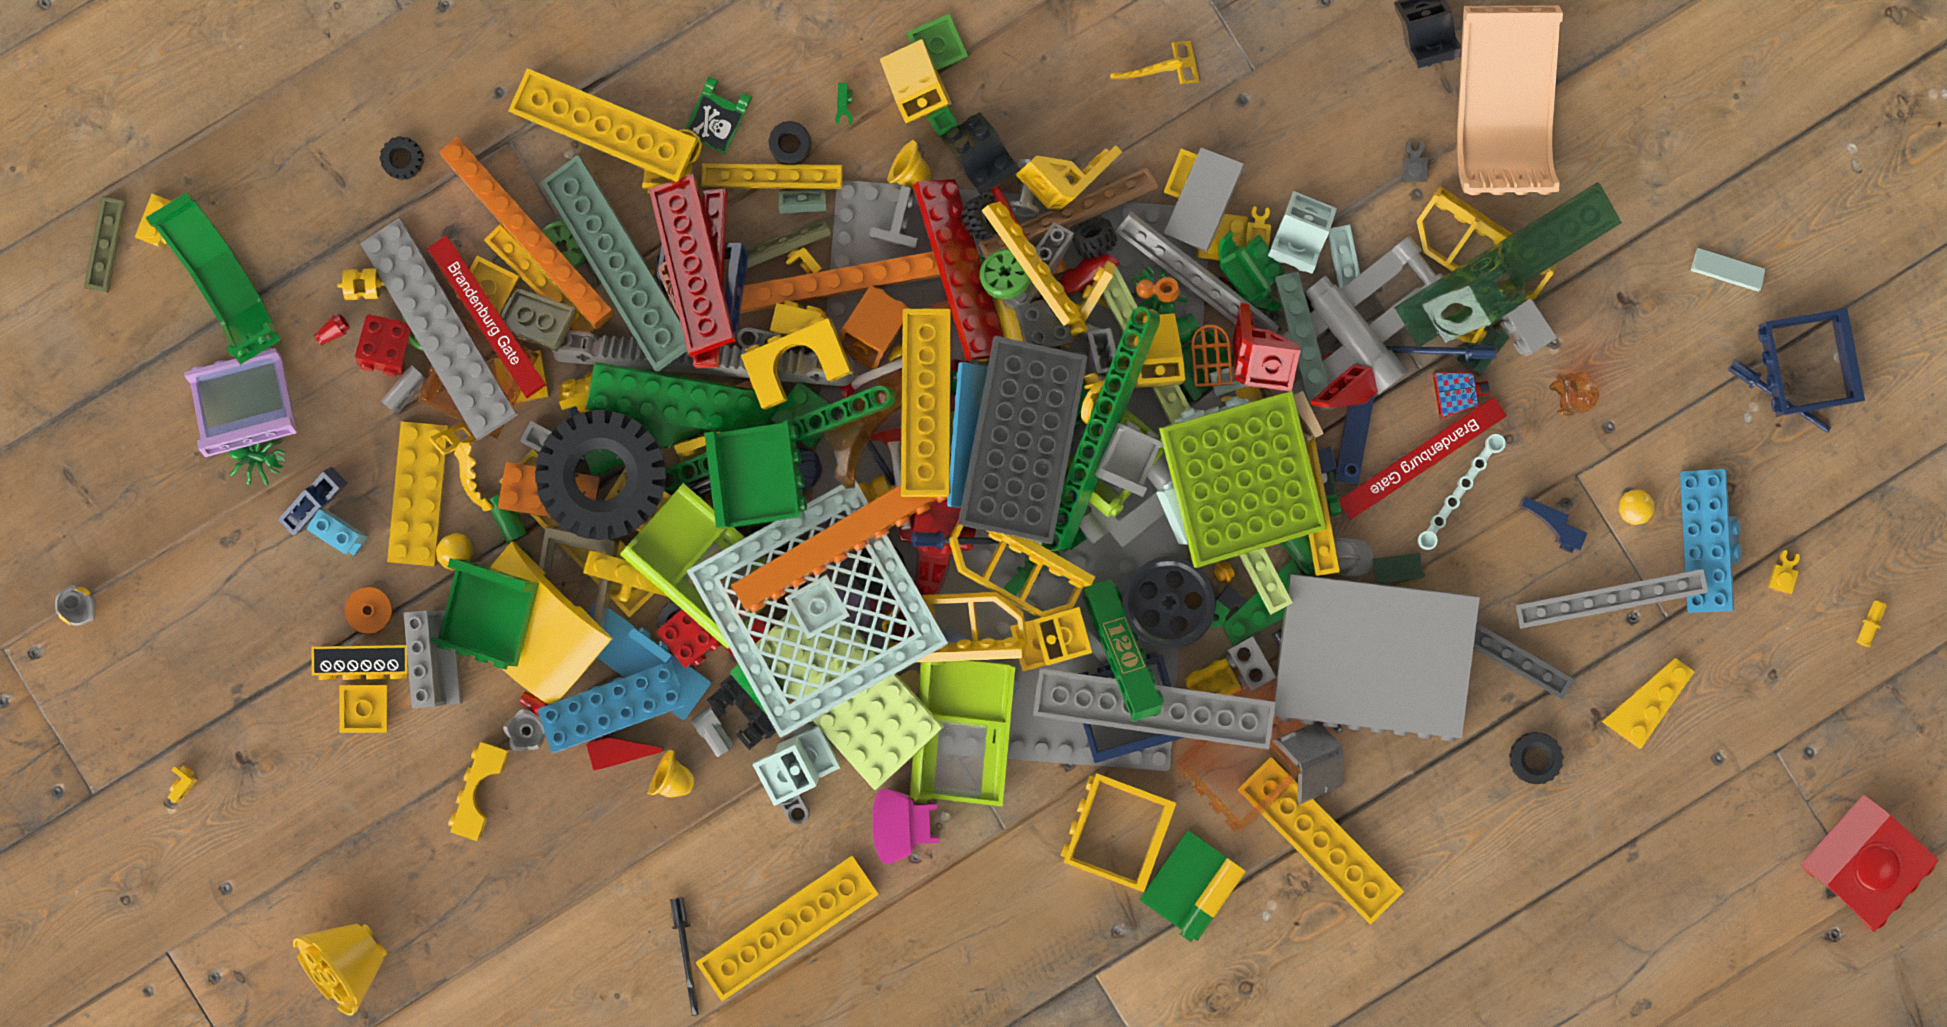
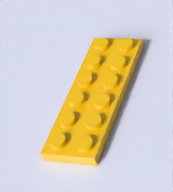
(417, 495)

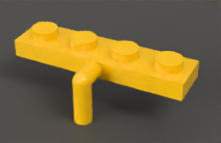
(1093, 293)
(618, 571)

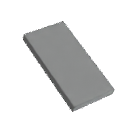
(1204, 199)

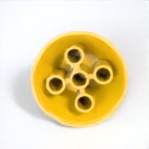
(341, 963)

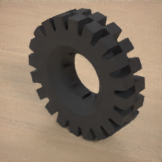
(557, 475)

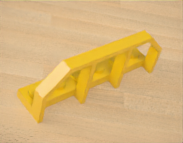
(1478, 222)
(1038, 555)
(975, 649)

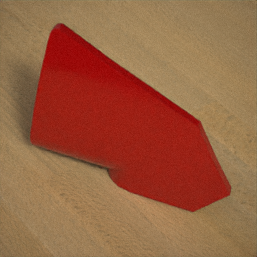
(1079, 278)

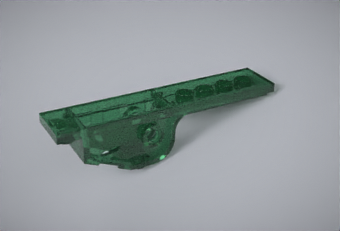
(1520, 256)

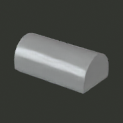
(404, 389)

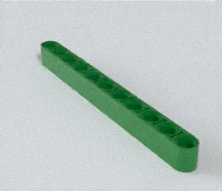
(1101, 417)
(807, 426)

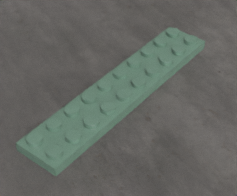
(617, 262)

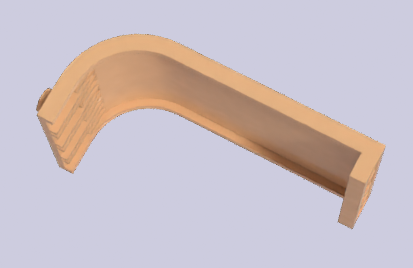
(1507, 99)

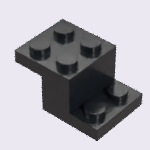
(1428, 31)
(980, 153)

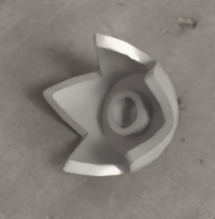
(514, 730)

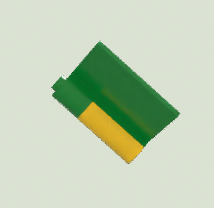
(1192, 885)

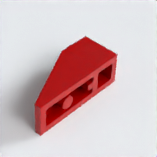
(1350, 388)
(614, 751)

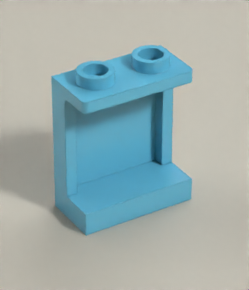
(337, 532)

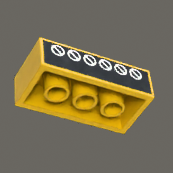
(360, 660)

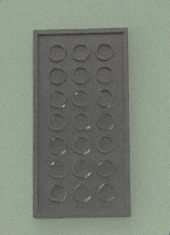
(1022, 440)

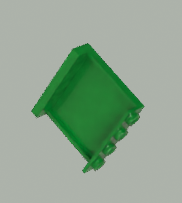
(755, 475)
(486, 614)

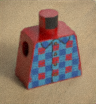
(1457, 392)

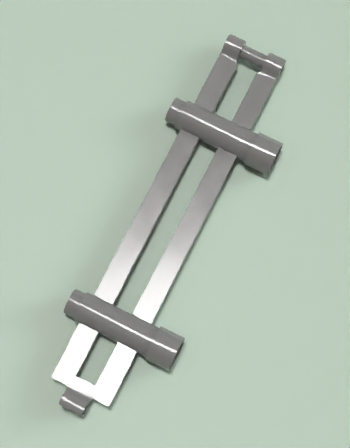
(1360, 346)

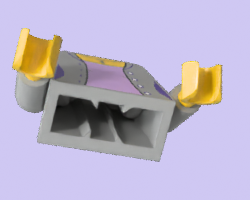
(1099, 349)

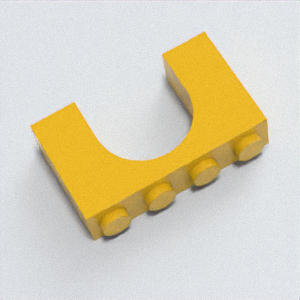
(763, 361)

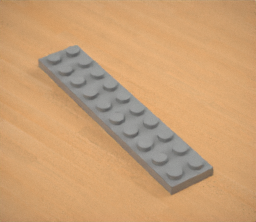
(439, 329)
(1182, 715)

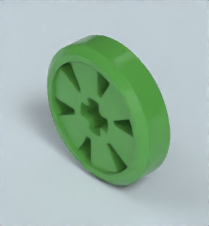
(559, 232)
(998, 284)

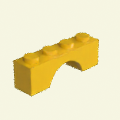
(469, 819)

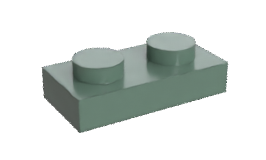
(802, 201)

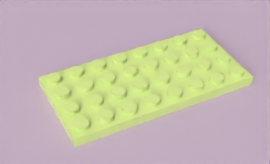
(874, 728)

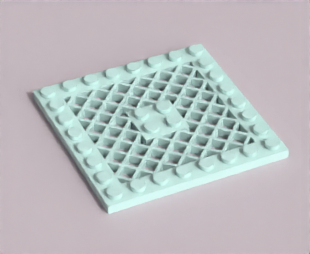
(817, 610)

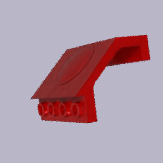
(1870, 862)

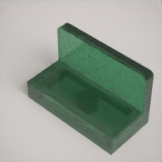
(1491, 338)
(1397, 567)

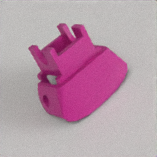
(899, 825)

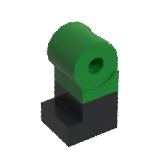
(1224, 604)

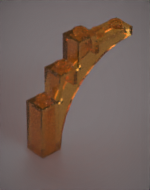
(853, 437)

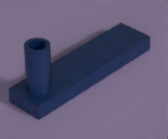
(1353, 442)

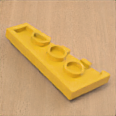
(1647, 706)

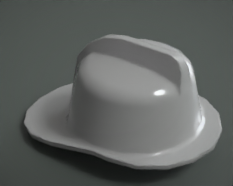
(1353, 556)

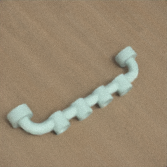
(1428, 539)

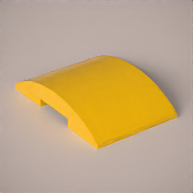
(559, 636)

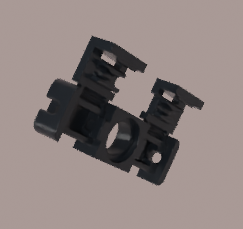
(727, 696)

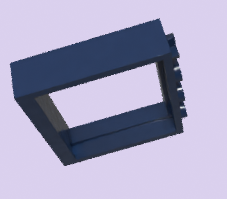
(735, 280)
(1846, 354)
(1137, 745)

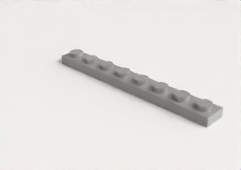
(1188, 271)
(1611, 599)

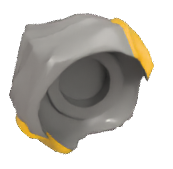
(75, 605)

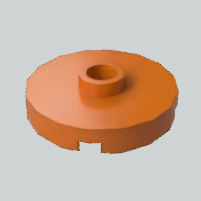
(380, 614)

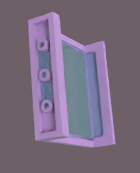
(241, 402)

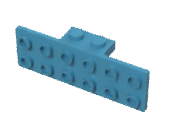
(967, 406)
(1709, 537)
(635, 652)
(611, 707)

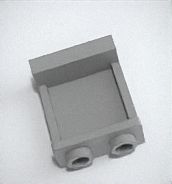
(1129, 457)

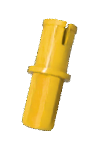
(1871, 623)

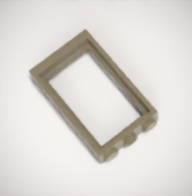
(610, 547)

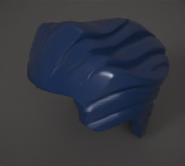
(810, 467)

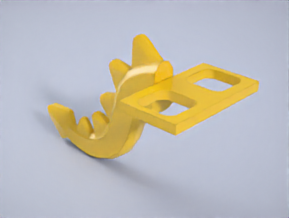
(1169, 65)
(466, 462)

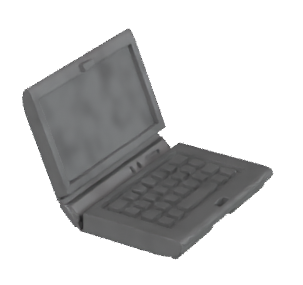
(1319, 760)

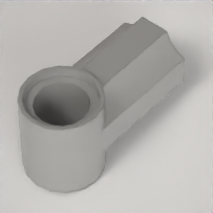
(710, 728)

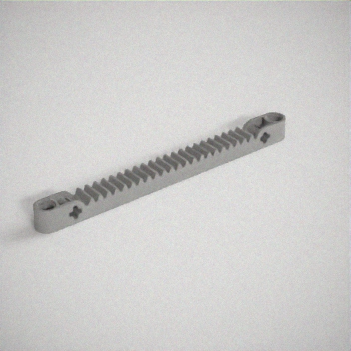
(629, 354)

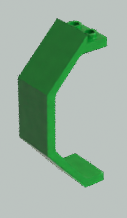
(217, 276)

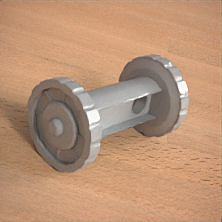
(1024, 206)

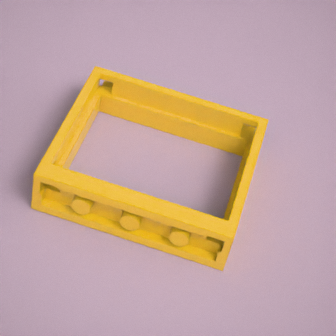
(1153, 849)

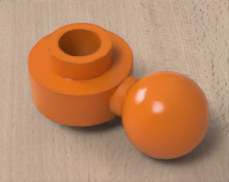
(1146, 289)

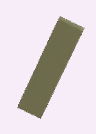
(788, 242)
(105, 244)

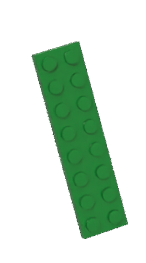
(675, 399)

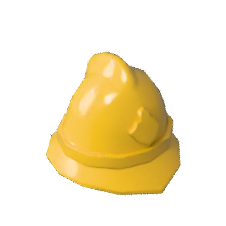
(909, 167)
(671, 778)

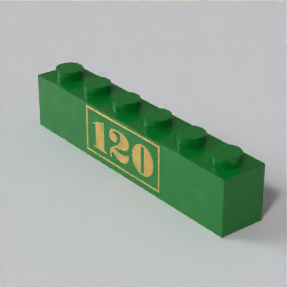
(1122, 650)

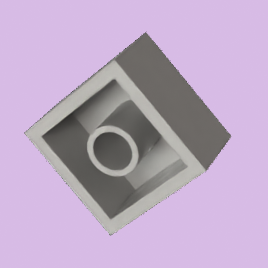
(1527, 328)

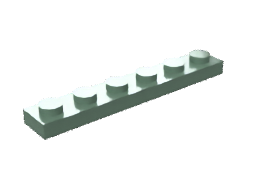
(1303, 334)

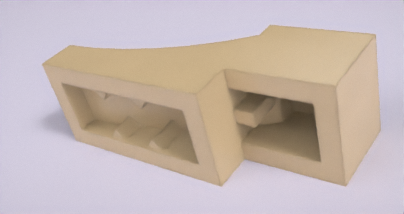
(1304, 411)

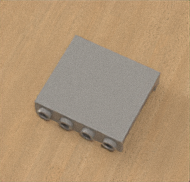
(432, 671)

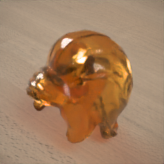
(1577, 392)

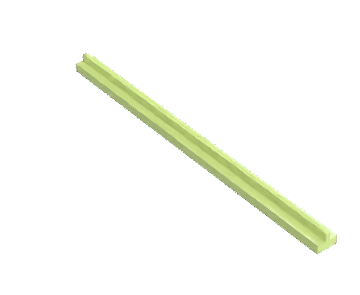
(1173, 403)

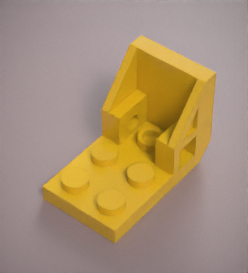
(1048, 178)

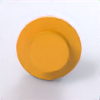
(1223, 571)

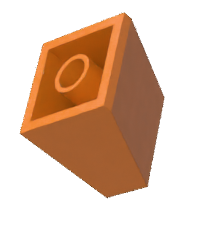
(872, 327)

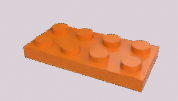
(520, 490)

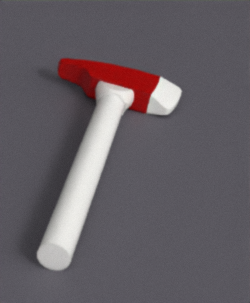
(858, 380)
(893, 440)

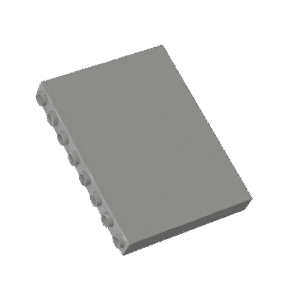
(1375, 657)

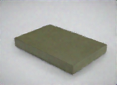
(537, 319)

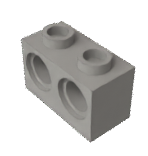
(1255, 660)

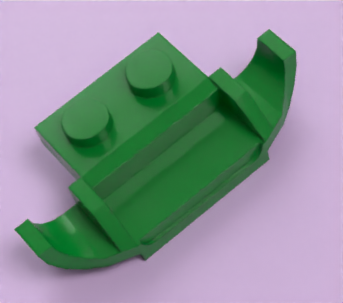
(1250, 270)

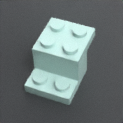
(1302, 232)
(796, 765)

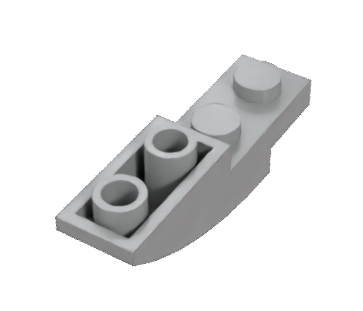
(1051, 251)

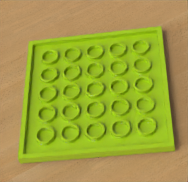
(1242, 478)

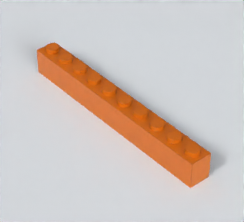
(526, 233)
(839, 281)
(828, 546)

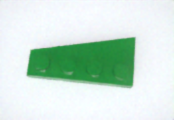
(1254, 614)

